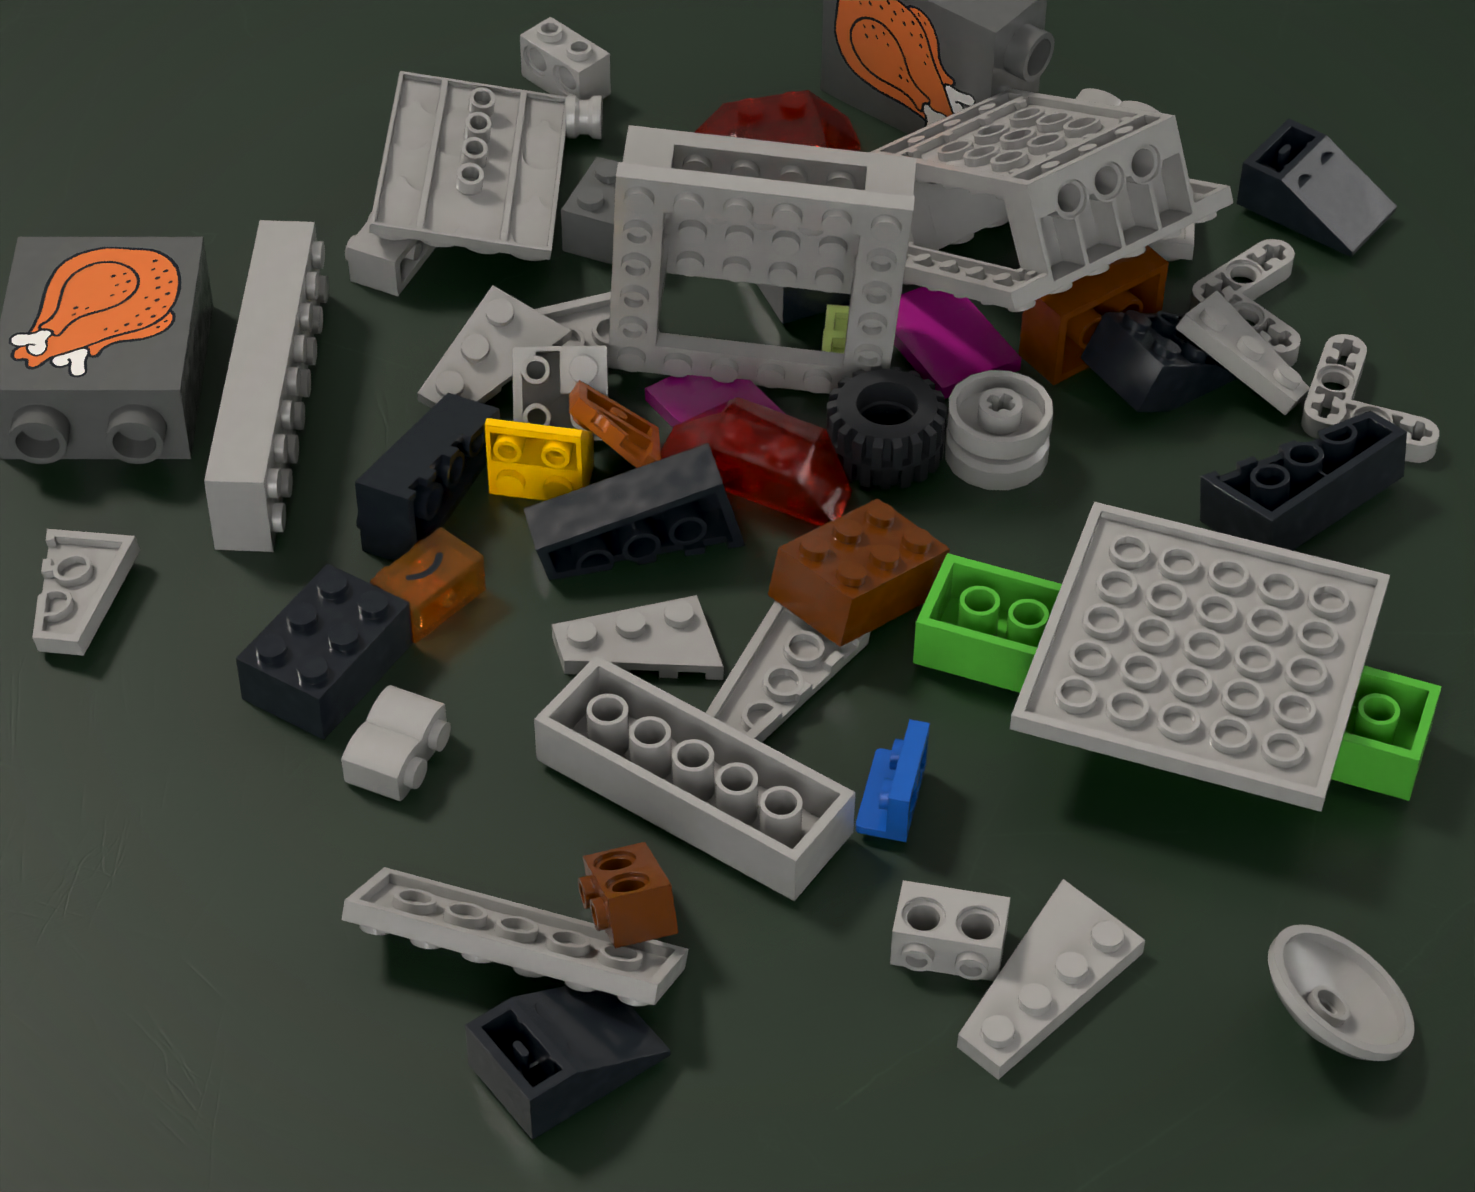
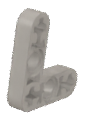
(1265, 277)
(1344, 407)

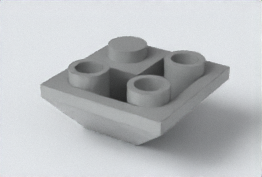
(547, 376)

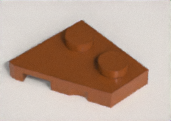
(616, 425)

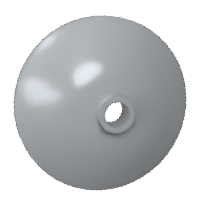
(1339, 994)

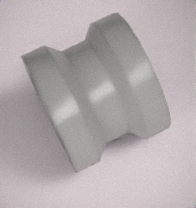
(584, 117)

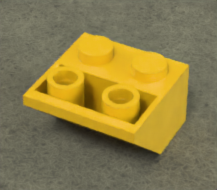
(537, 459)

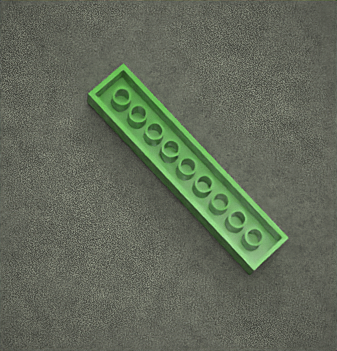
(991, 620)

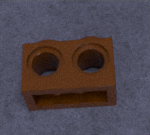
(628, 895)

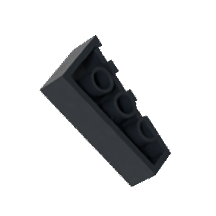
(422, 477)
(1306, 483)
(635, 516)

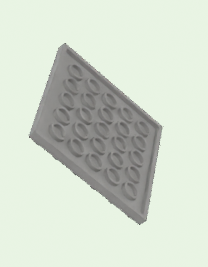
(1203, 655)

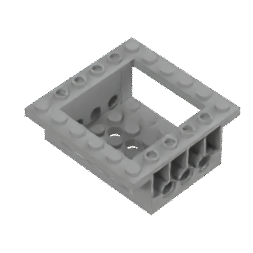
(1066, 174)
(757, 218)

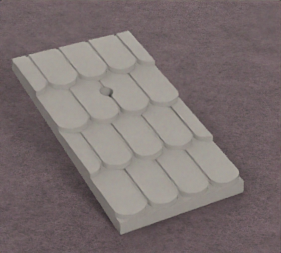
(471, 167)

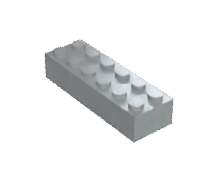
(695, 777)

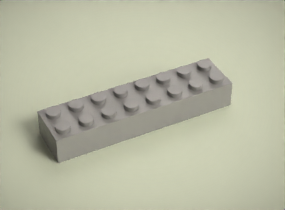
(266, 387)

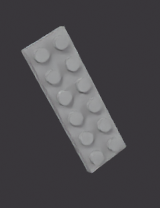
(513, 935)

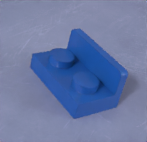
(895, 785)

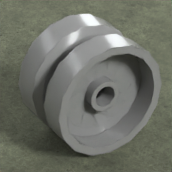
(998, 430)

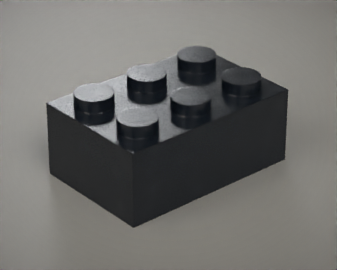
(325, 651)

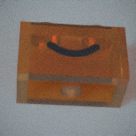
(436, 579)

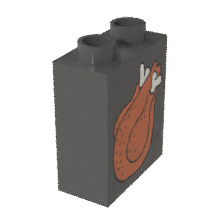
(930, 57)
(103, 348)

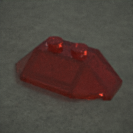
(784, 118)
(769, 458)

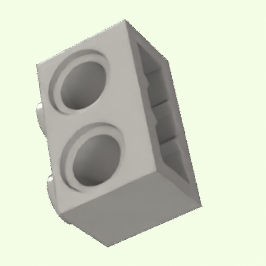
(564, 61)
(949, 931)

